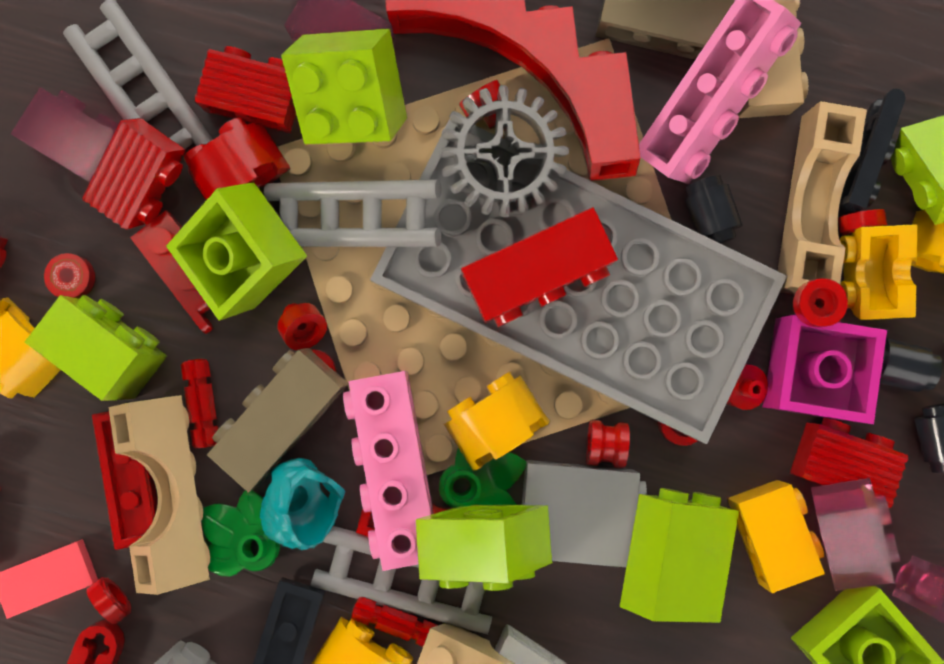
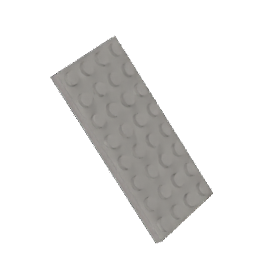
(652, 335)

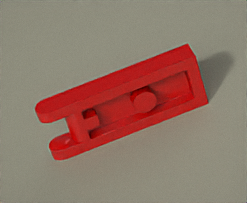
(152, 243)

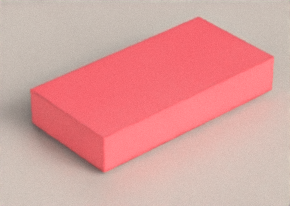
(46, 578)

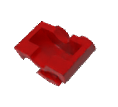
(236, 157)

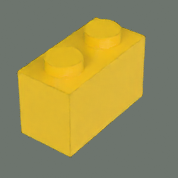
(777, 535)

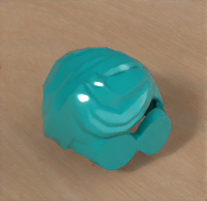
(296, 508)

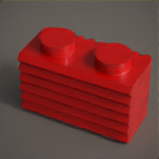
(246, 88)
(134, 174)
(833, 456)

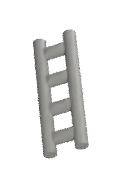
(141, 60)
(372, 195)
(381, 592)

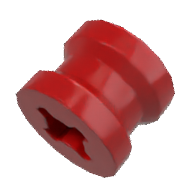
(607, 444)

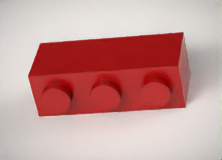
(540, 267)

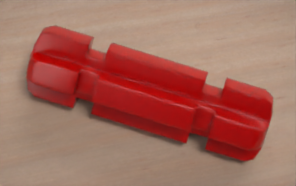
(199, 402)
(391, 620)

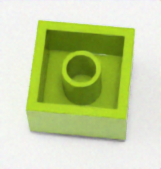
(345, 86)
(235, 250)
(97, 347)
(483, 545)
(863, 629)

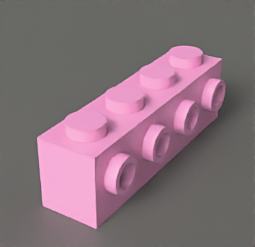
(717, 87)
(392, 464)

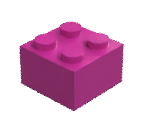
(825, 370)

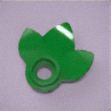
(486, 485)
(232, 533)

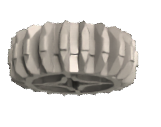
(545, 151)

